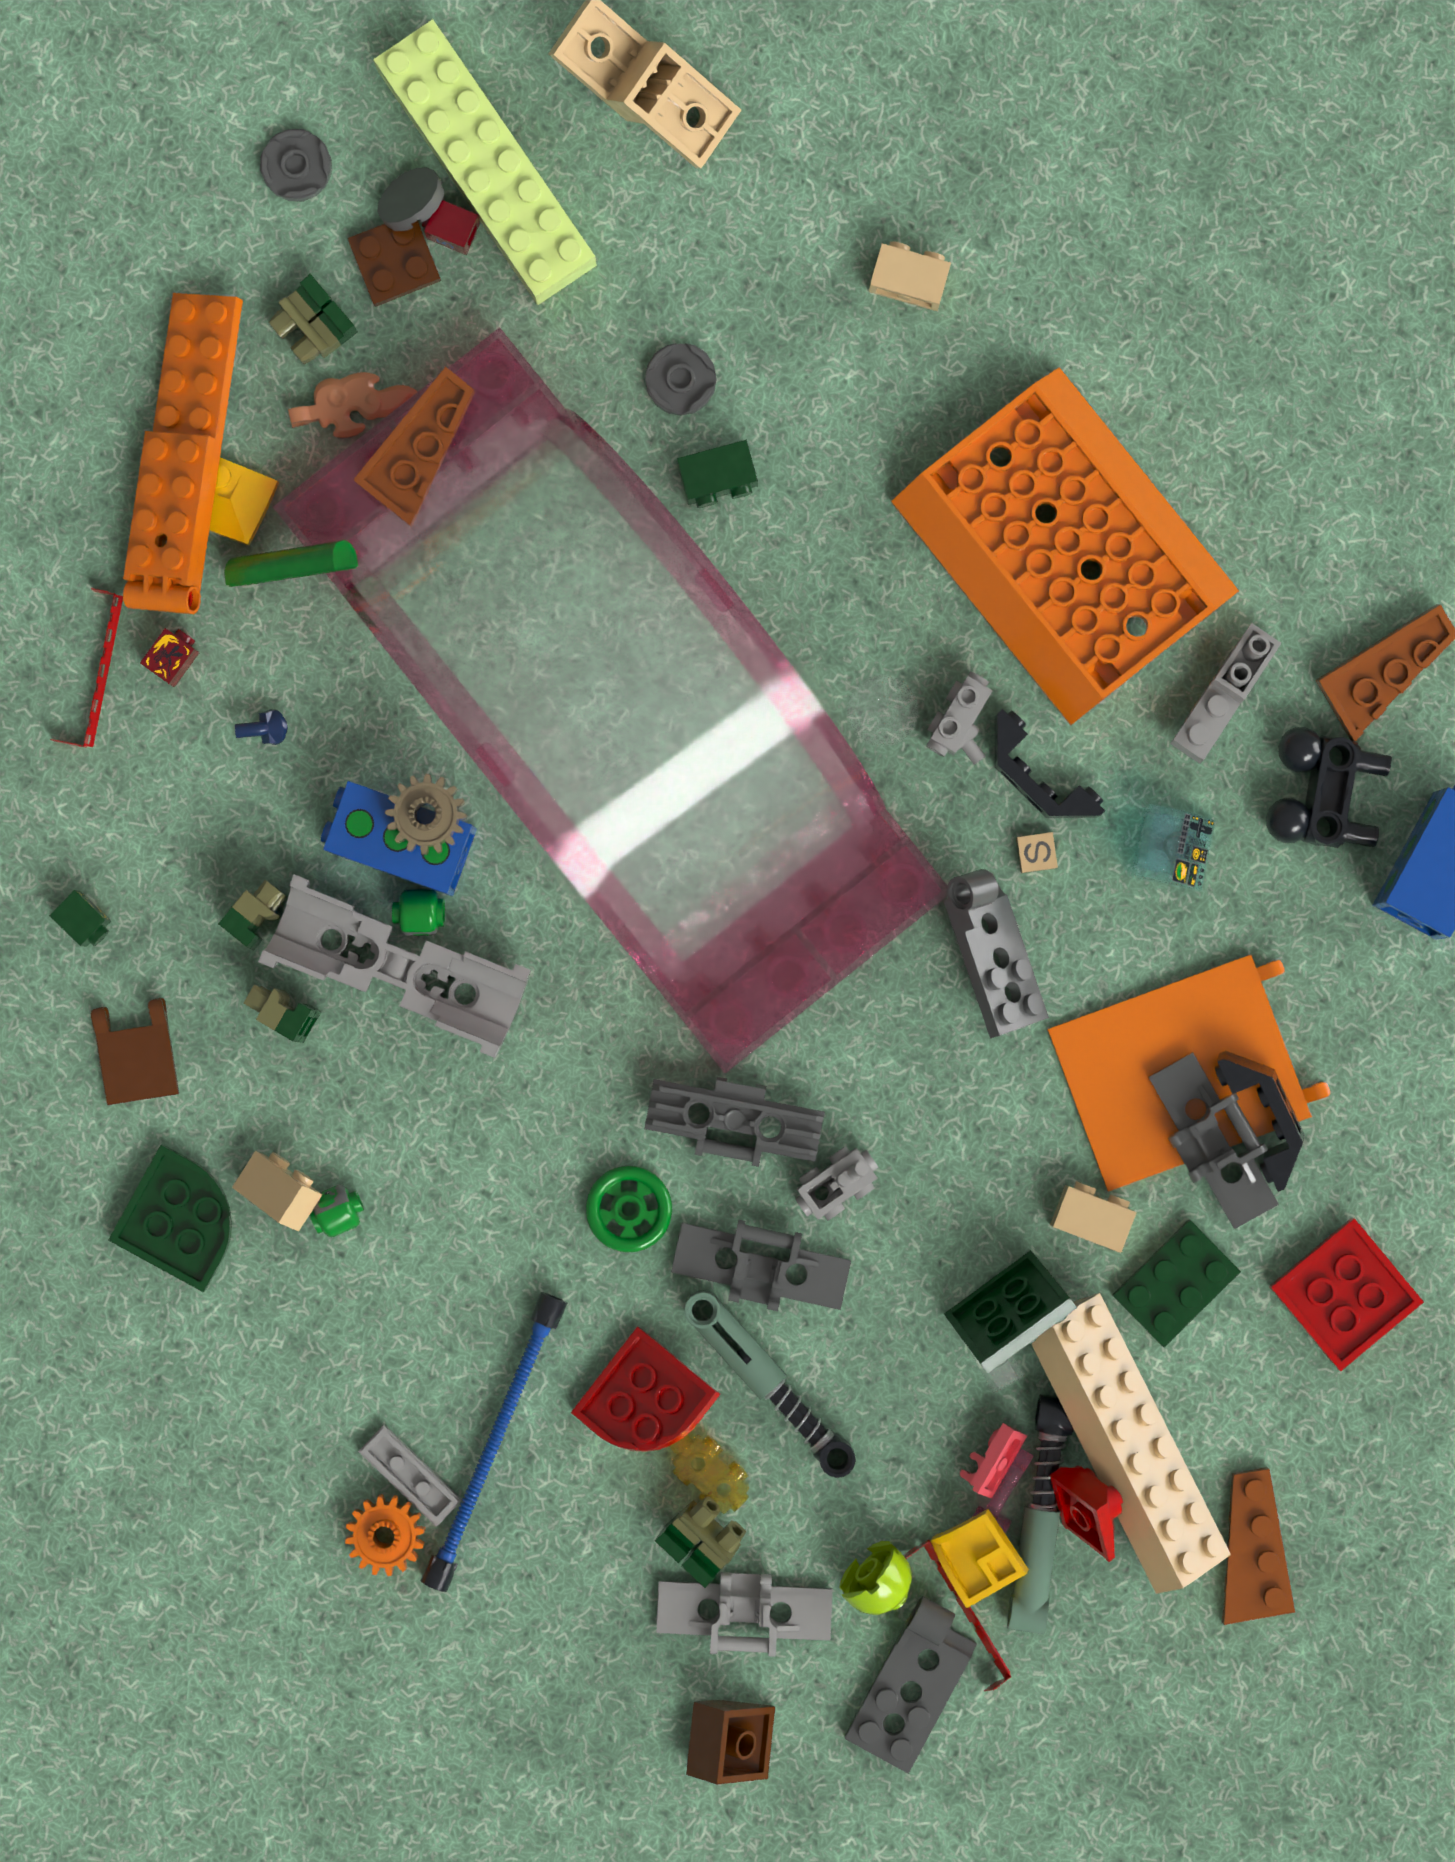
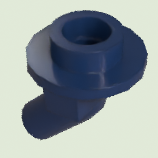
(271, 728)

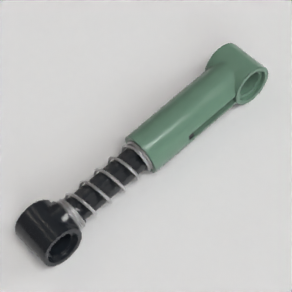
(767, 1380)
(1040, 1523)

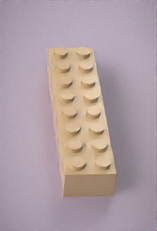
(1130, 1446)

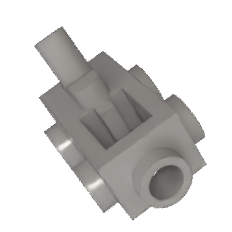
(956, 726)
(846, 1176)

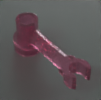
(1009, 1482)

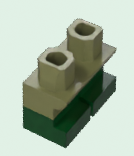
(317, 317)
(250, 913)
(279, 1016)
(716, 1545)

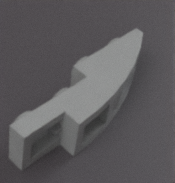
(1225, 693)

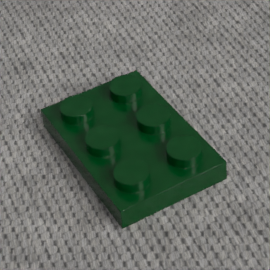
(1176, 1283)

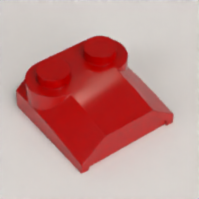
(1087, 1507)

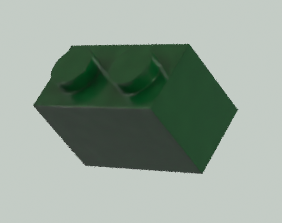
(717, 474)

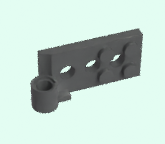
(979, 897)
(925, 1629)

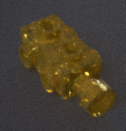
(712, 1474)

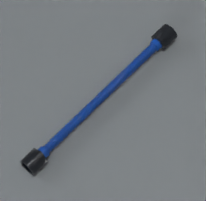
(441, 1567)

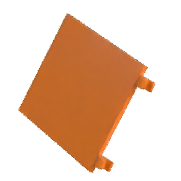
(1120, 1046)

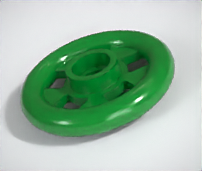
(611, 1184)

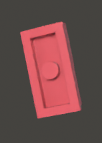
(1002, 1450)

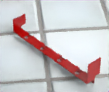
(101, 681)
(970, 1616)

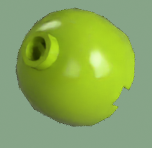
(879, 1581)

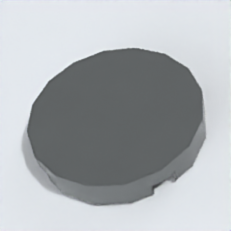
(306, 166)
(410, 198)
(687, 387)

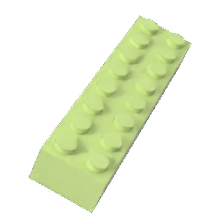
(485, 162)

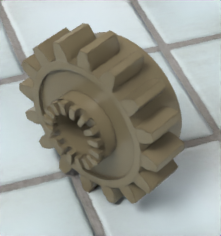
(412, 800)

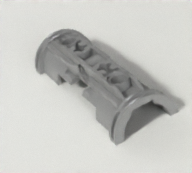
(300, 946)

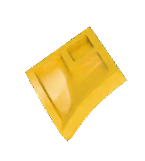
(240, 501)
(978, 1558)

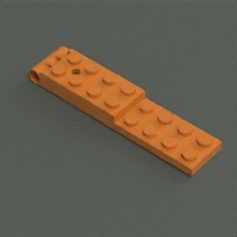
(182, 456)

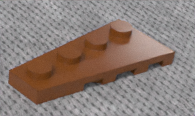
(414, 451)
(1377, 675)
(1257, 1568)

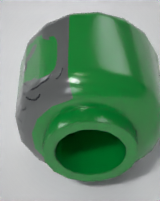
(419, 912)
(336, 1211)

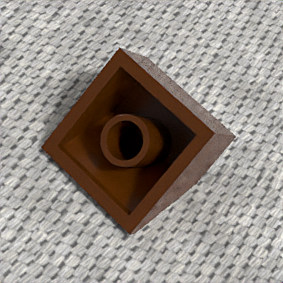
(730, 1741)

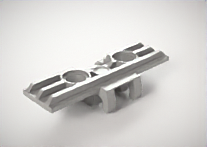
(744, 1600)

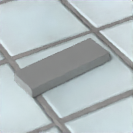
(410, 1475)

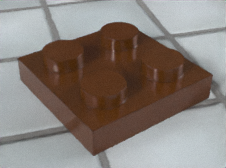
(393, 262)

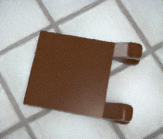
(136, 1060)

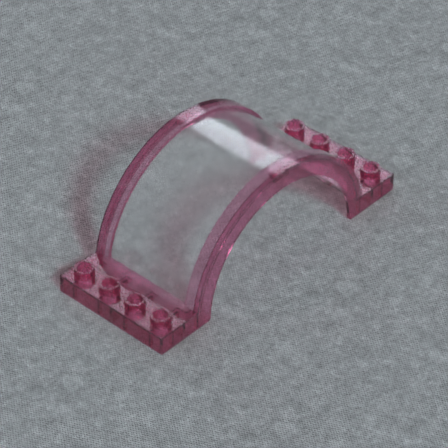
(625, 707)

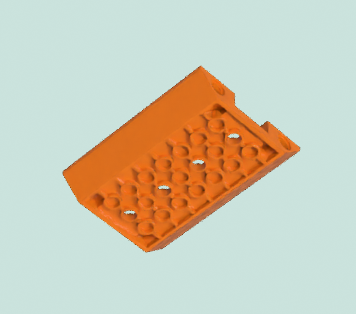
(1029, 572)

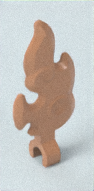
(356, 392)

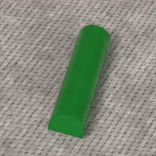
(290, 563)

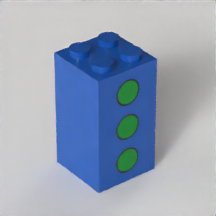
(363, 837)
(1423, 877)

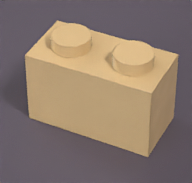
(910, 275)
(277, 1190)
(1093, 1217)

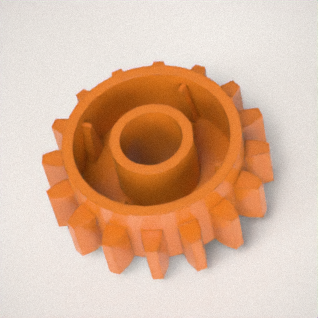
(399, 1521)

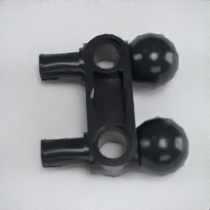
(1327, 791)

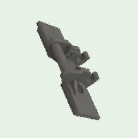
(738, 1110)
(1205, 1147)
(760, 1276)

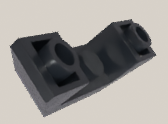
(1077, 804)
(1243, 1073)

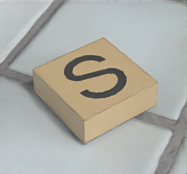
(1036, 852)

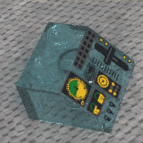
(1172, 847)

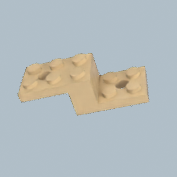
(645, 81)

